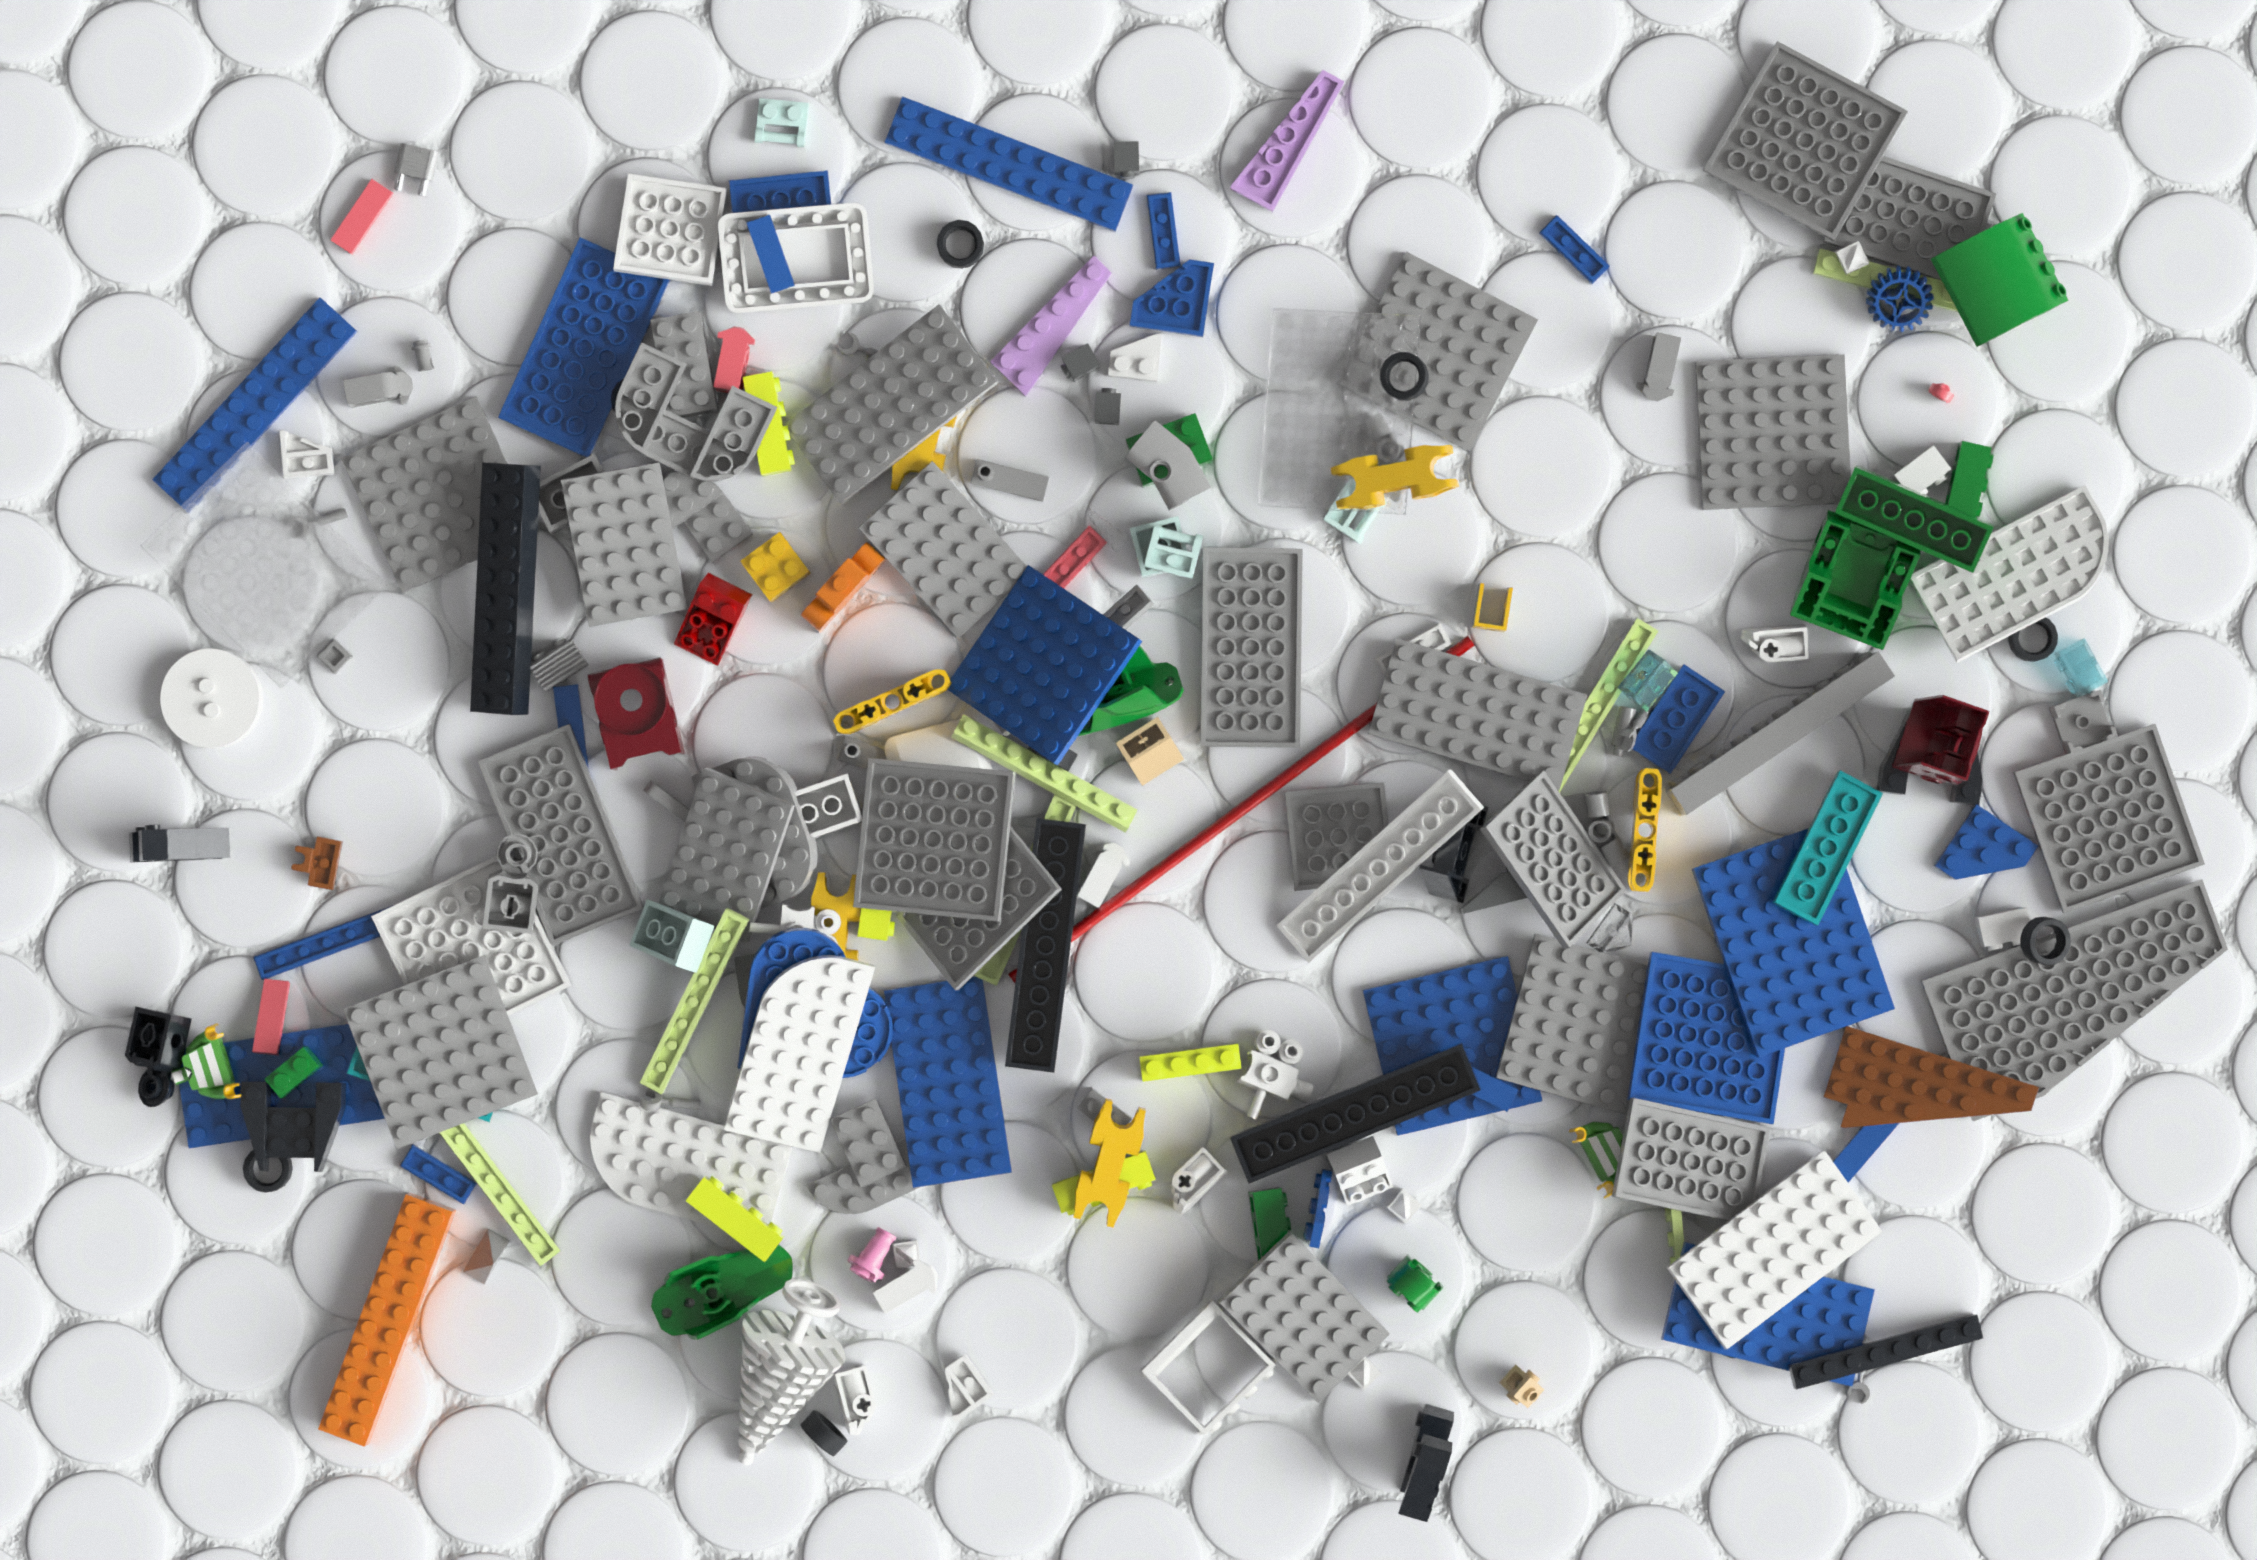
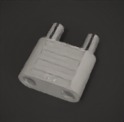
(415, 163)

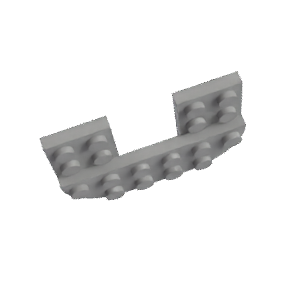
(676, 441)
(705, 514)
(798, 850)

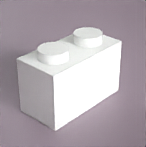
(1923, 471)
(2001, 928)

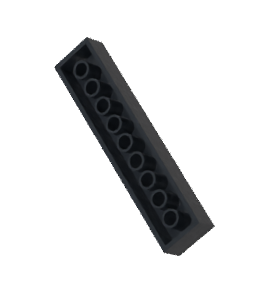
(505, 588)
(1046, 951)
(1355, 1113)

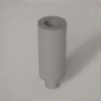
(1624, 720)

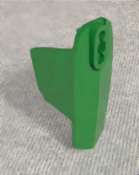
(1136, 693)
(721, 1288)

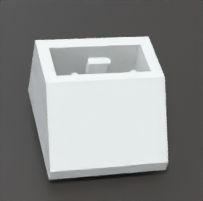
(1360, 1170)

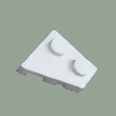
(1137, 359)
(304, 457)
(965, 1387)

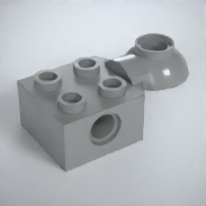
(512, 890)

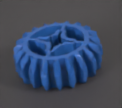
(1890, 295)

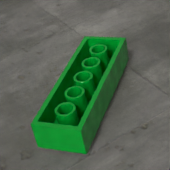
(1914, 519)

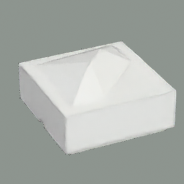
(1852, 257)
(1404, 1206)
(906, 1253)
(1364, 1373)

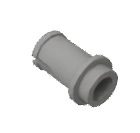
(423, 355)

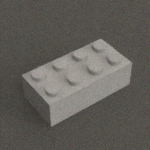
(685, 339)

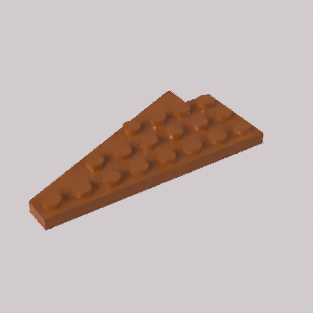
(1904, 1084)

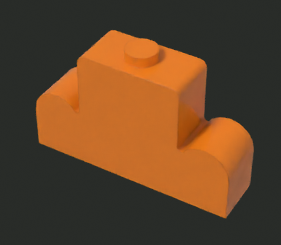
(843, 586)

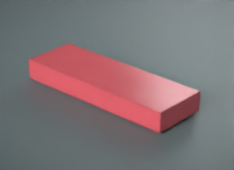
(362, 216)
(1075, 557)
(271, 1017)

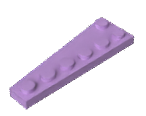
(1277, 160)
(1039, 340)

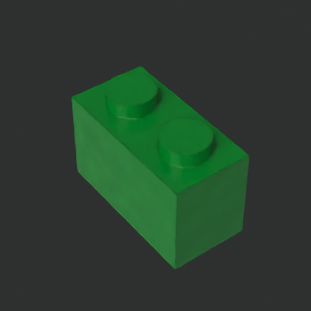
(293, 1072)

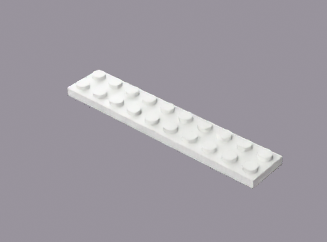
(1380, 866)

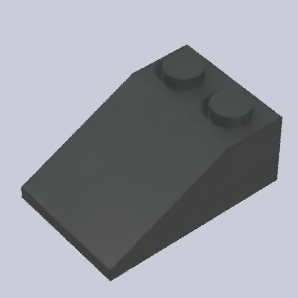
(1497, 892)

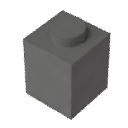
(1126, 159)
(1079, 363)
(1107, 407)

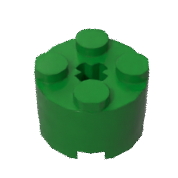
(1413, 1282)

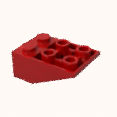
(712, 618)

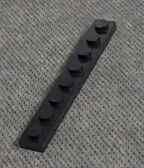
(1885, 1351)

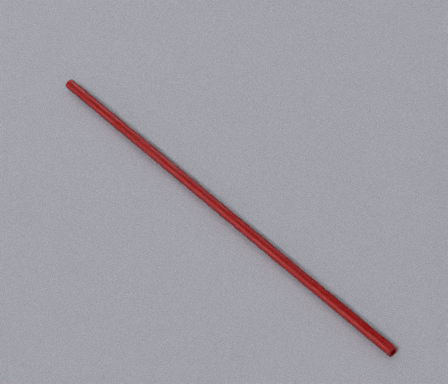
(1234, 815)

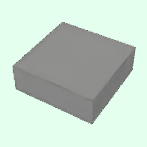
(334, 656)

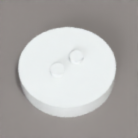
(211, 698)

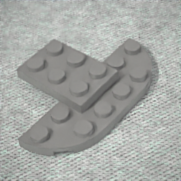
(877, 1165)

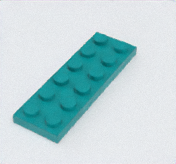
(1827, 848)

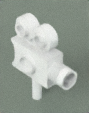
(802, 918)
(1273, 1076)

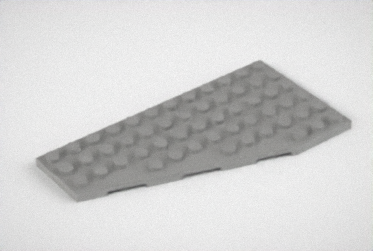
(2054, 1018)

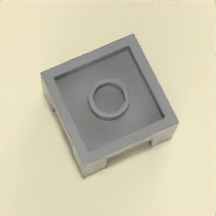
(2082, 722)

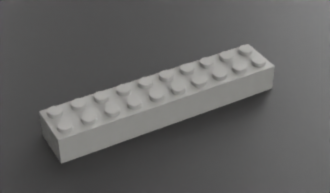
(1780, 733)

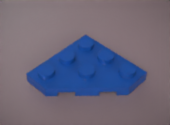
(1177, 301)
(1984, 847)
(1314, 1229)

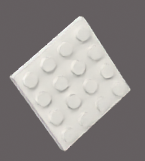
(669, 229)

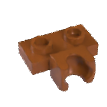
(320, 862)

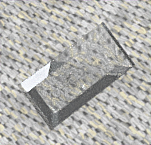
(1613, 931)

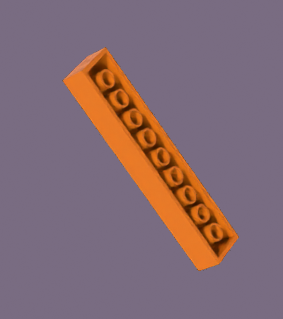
(387, 1319)

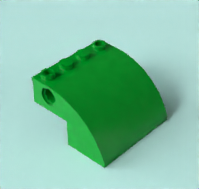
(1999, 279)
(1854, 581)

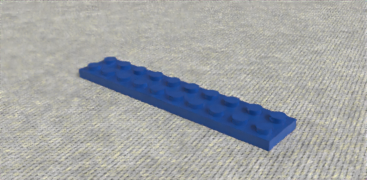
(1008, 164)
(257, 400)

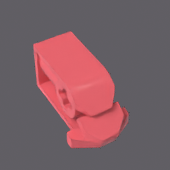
(733, 358)

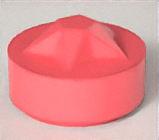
(1941, 392)

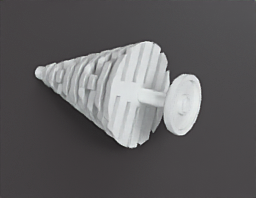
(784, 1363)

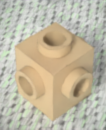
(1521, 1386)

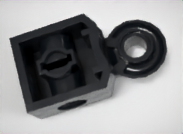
(158, 1043)

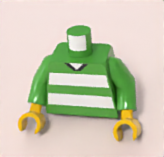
(207, 1066)
(1602, 1147)

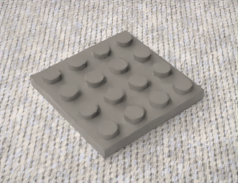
(1331, 828)

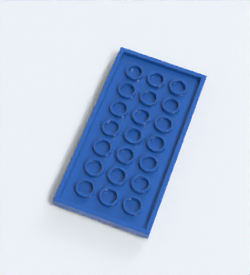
(582, 350)
(947, 1083)
(222, 1121)
(1815, 1323)

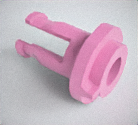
(870, 1260)

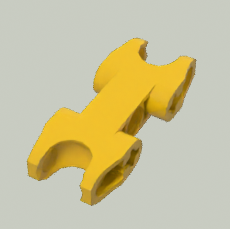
(919, 458)
(1412, 474)
(878, 703)
(1646, 844)
(843, 905)
(1114, 1143)

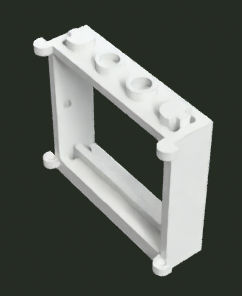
(1181, 1341)

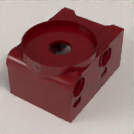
(640, 731)
(1934, 735)

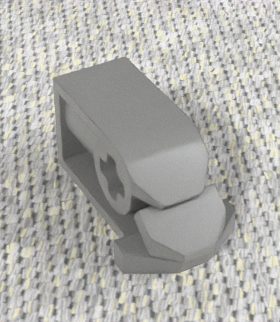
(1660, 367)
(378, 388)

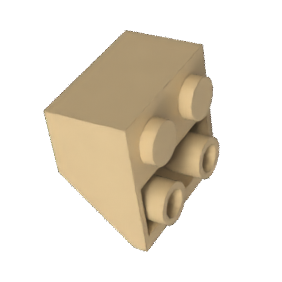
(1149, 751)

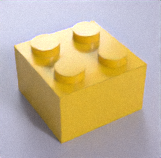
(775, 567)

